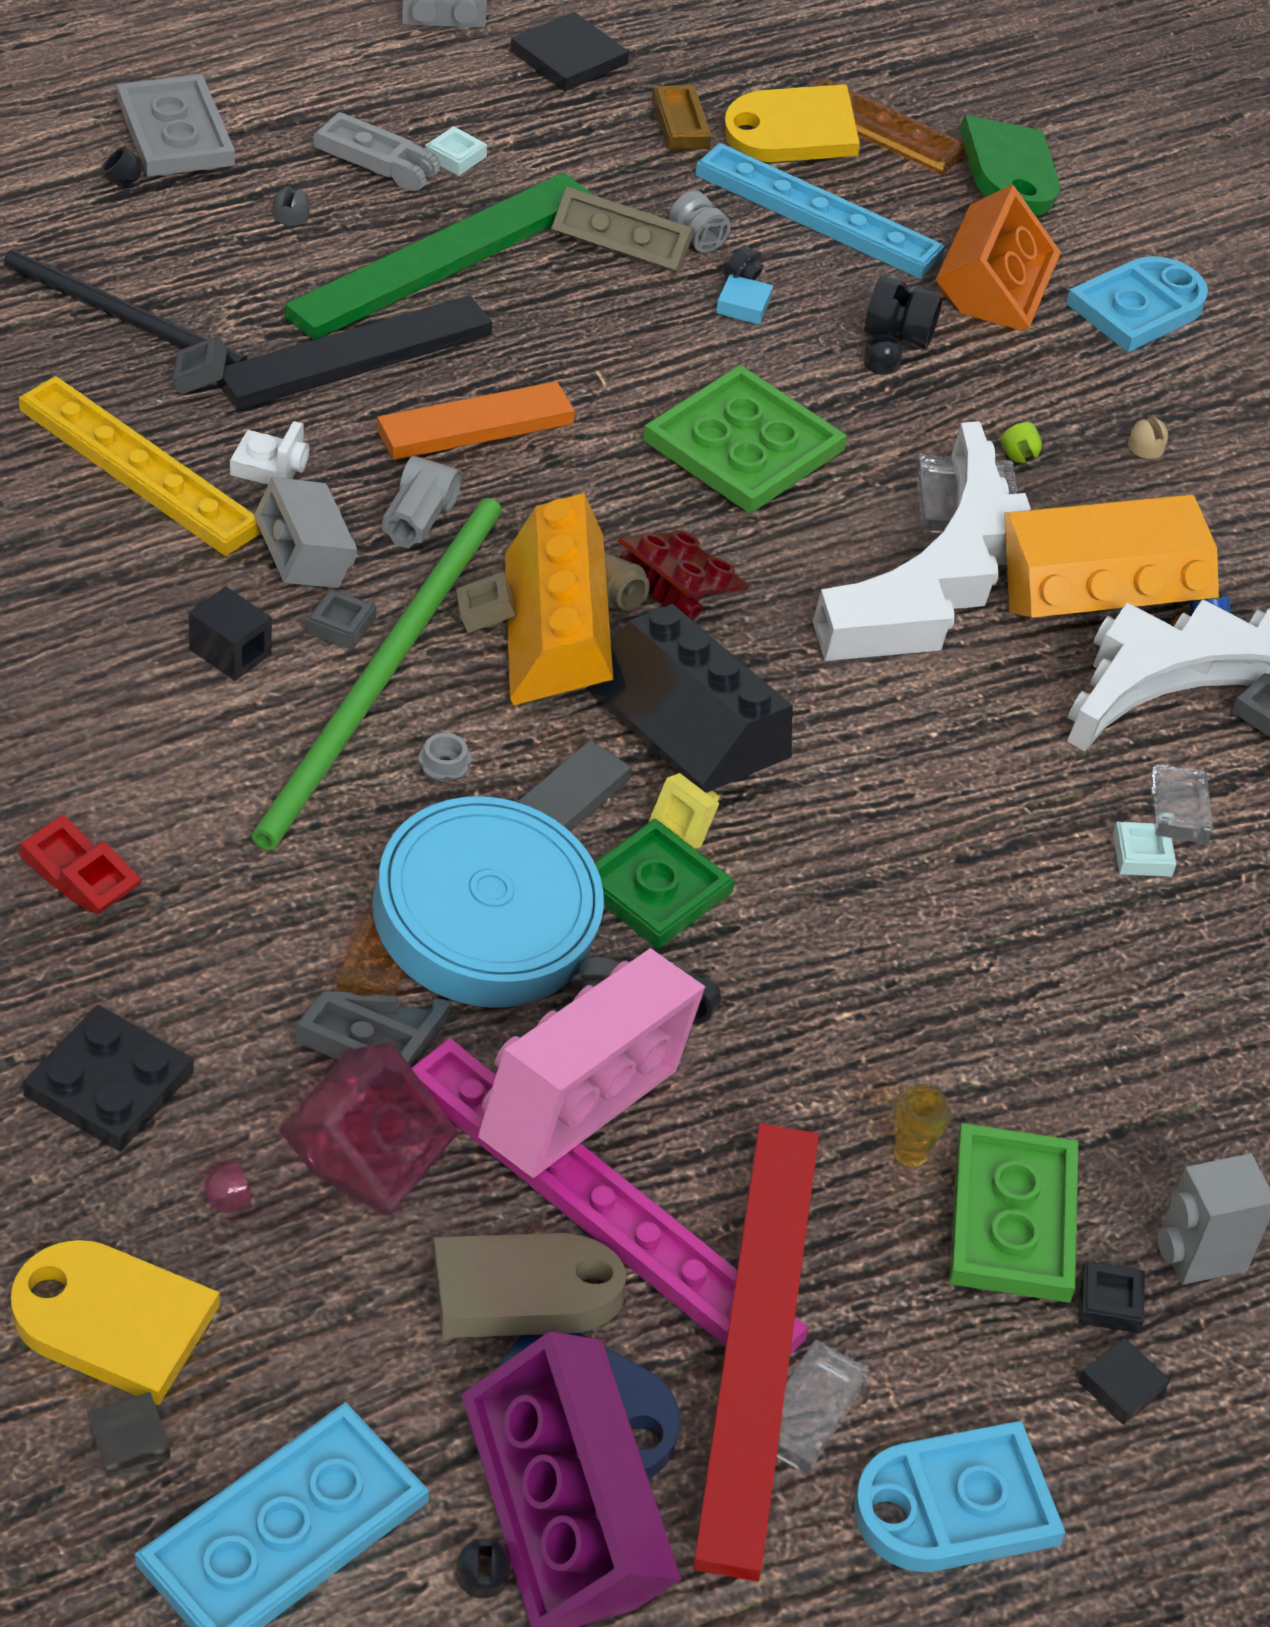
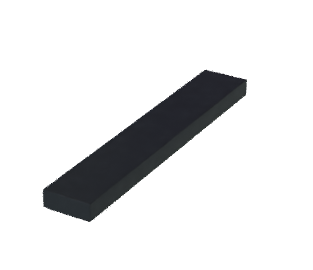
(354, 352)

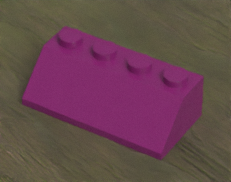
(569, 1484)

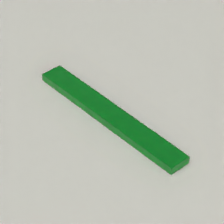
(429, 259)

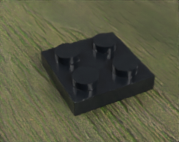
(108, 1077)

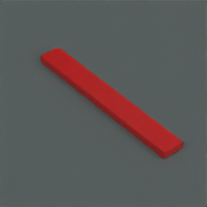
(756, 1356)

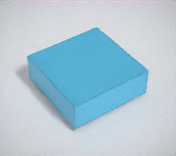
(744, 299)

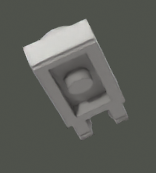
(377, 151)

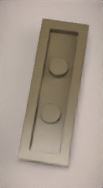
(622, 229)

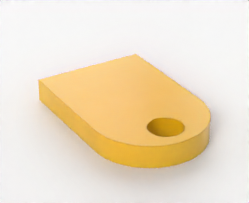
(793, 124)
(114, 1316)

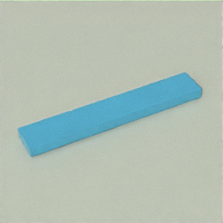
(820, 210)

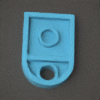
(1141, 300)
(962, 1497)

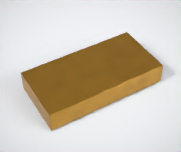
(681, 117)

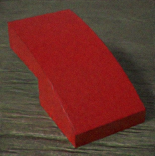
(76, 867)

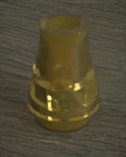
(919, 1121)

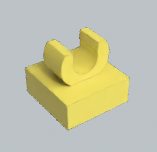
(686, 809)

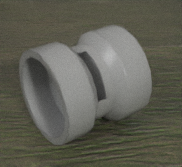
(709, 223)

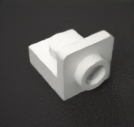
(266, 456)

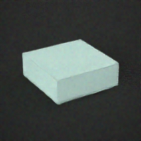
(457, 150)
(1142, 851)

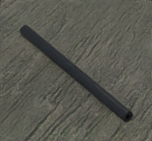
(108, 303)

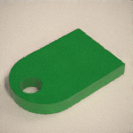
(1011, 155)

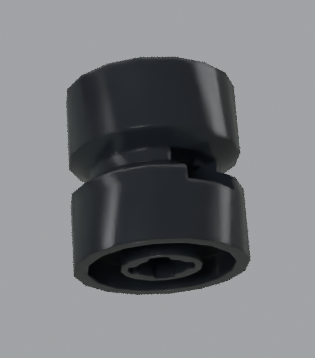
(903, 312)

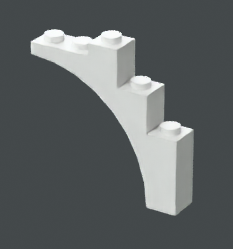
(917, 601)
(1150, 658)

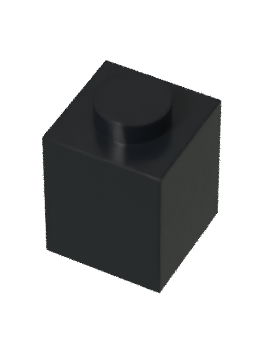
(230, 633)

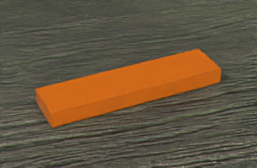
(475, 420)

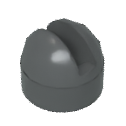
(291, 207)

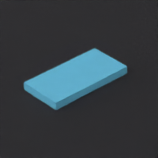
(283, 1526)

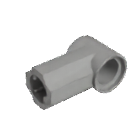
(422, 495)

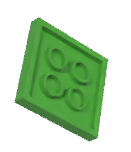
(744, 438)

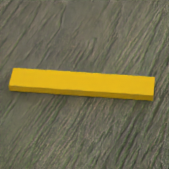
(140, 465)

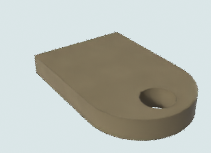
(525, 1284)

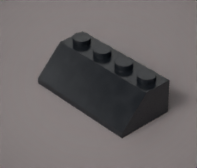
(694, 701)

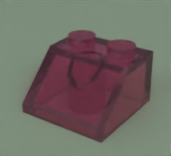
(370, 1127)

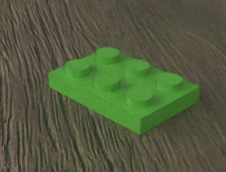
(1014, 1213)

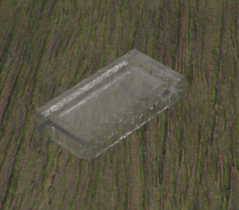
(1181, 803)
(816, 1403)

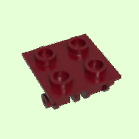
(680, 569)

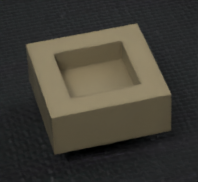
(486, 602)

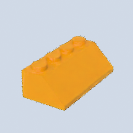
(1109, 556)
(559, 602)

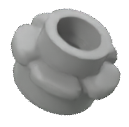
(445, 757)

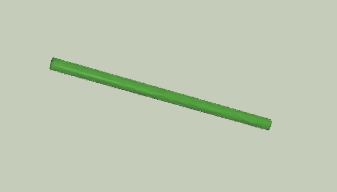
(375, 677)

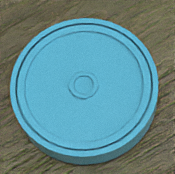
(487, 901)

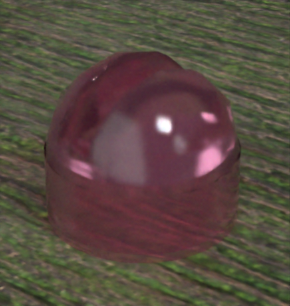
(228, 1188)

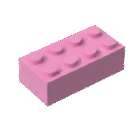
(589, 1061)

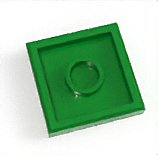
(660, 883)

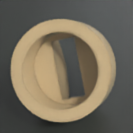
(1148, 438)

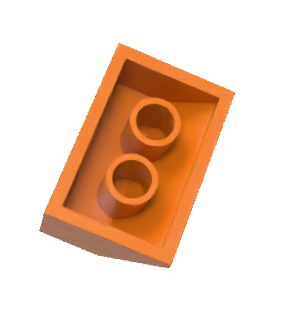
(999, 261)

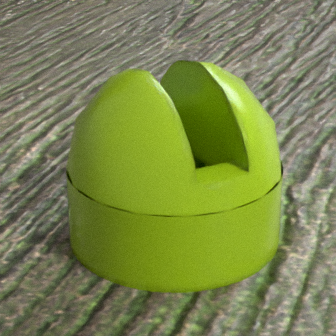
(1021, 442)

